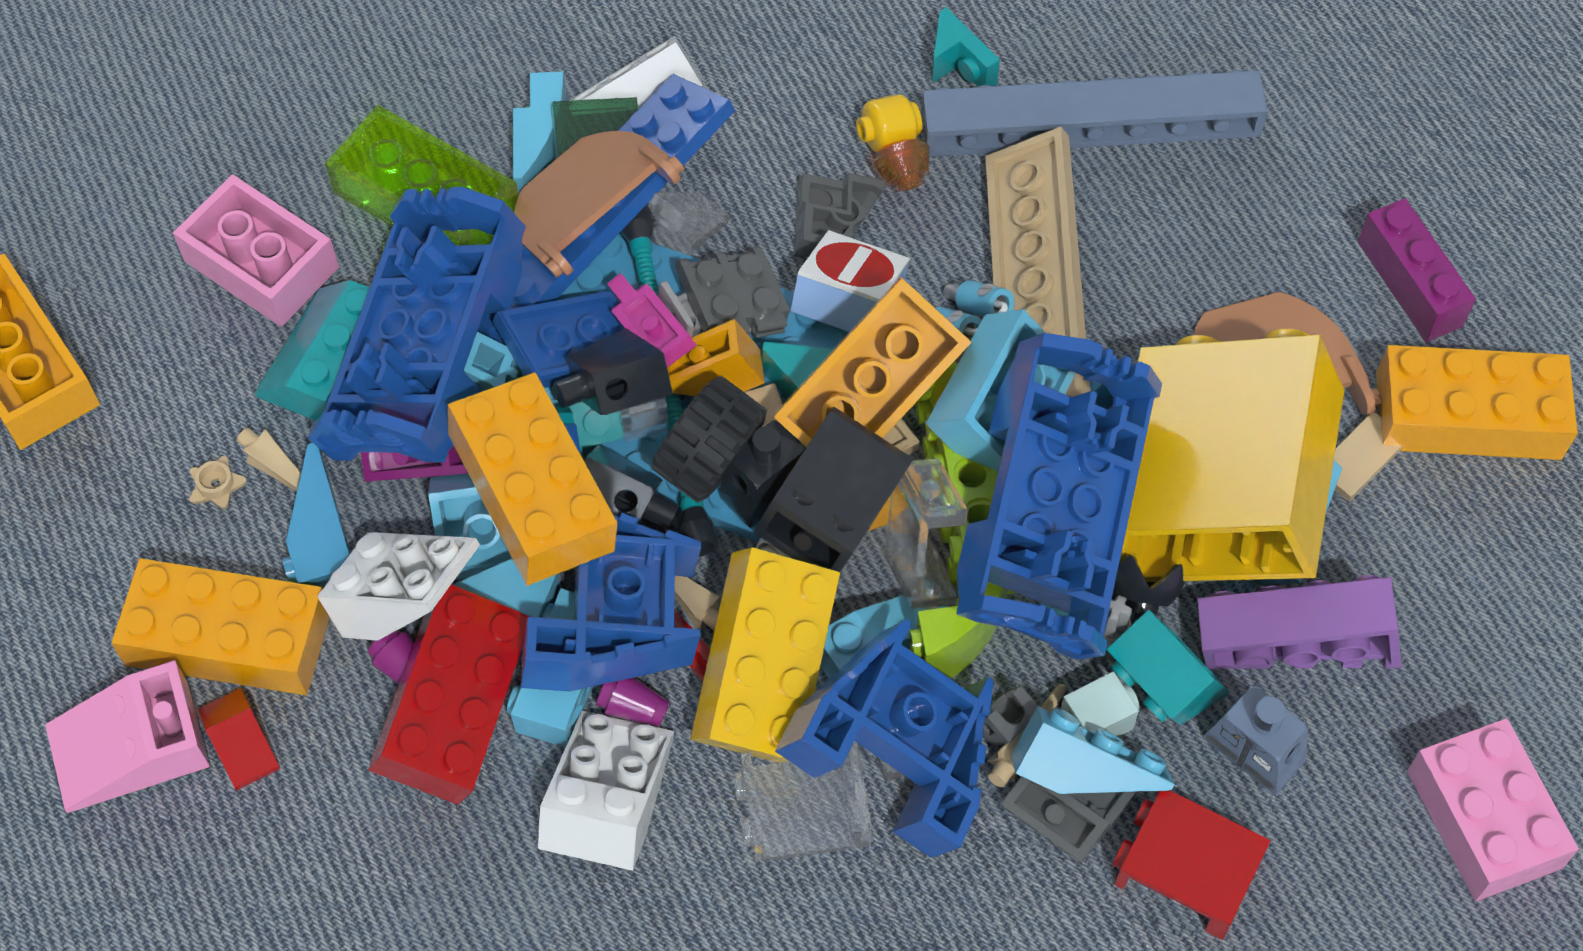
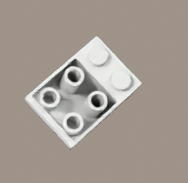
(392, 581)
(604, 790)

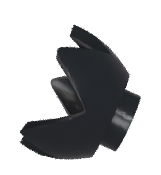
(1147, 595)

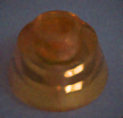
(904, 163)

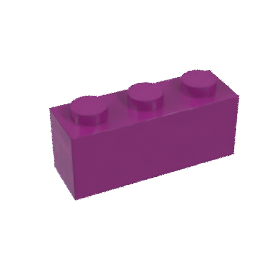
(1416, 270)

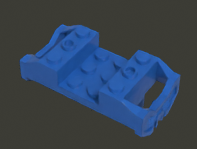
(421, 326)
(1059, 495)

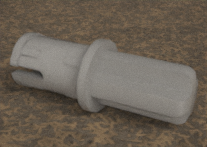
(1117, 621)

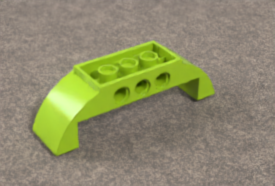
(940, 635)

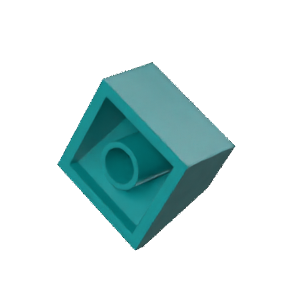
(1166, 669)

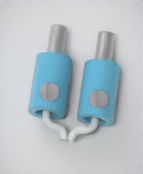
(975, 299)

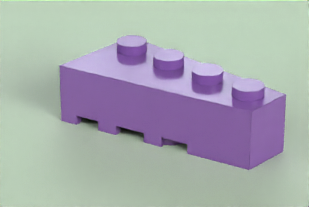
(1301, 625)

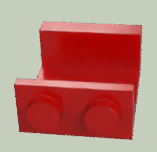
(1192, 857)

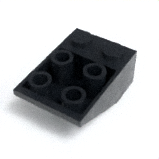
(833, 493)

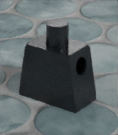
(614, 374)
(760, 468)
(616, 473)

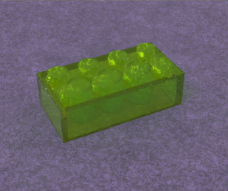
(395, 155)

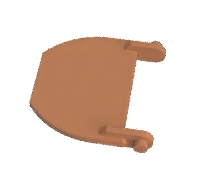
(583, 188)
(1282, 311)

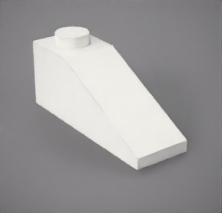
(645, 74)

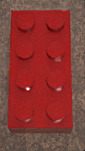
(450, 695)

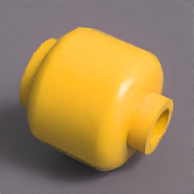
(888, 121)

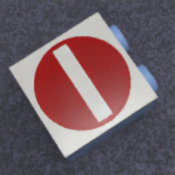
(845, 280)

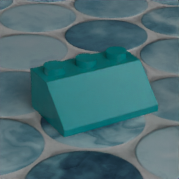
(314, 351)

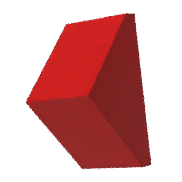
(238, 739)

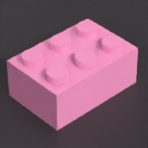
(256, 250)
(1491, 809)

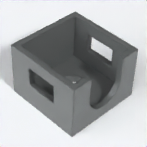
(1008, 716)

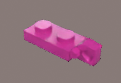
(650, 319)

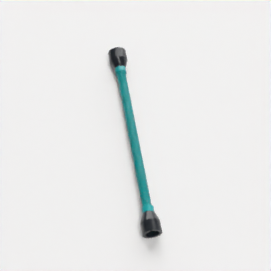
(694, 518)

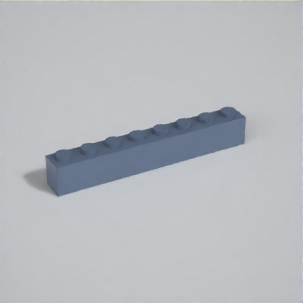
(1095, 112)

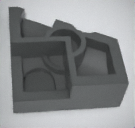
(832, 206)

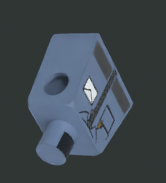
(1261, 738)

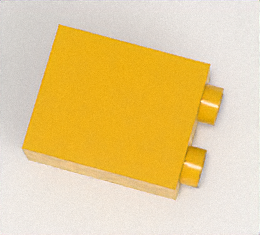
(1236, 458)

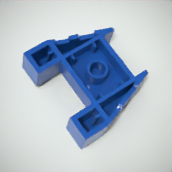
(619, 616)
(911, 722)

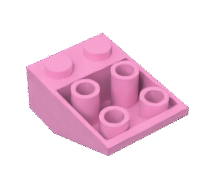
(127, 738)

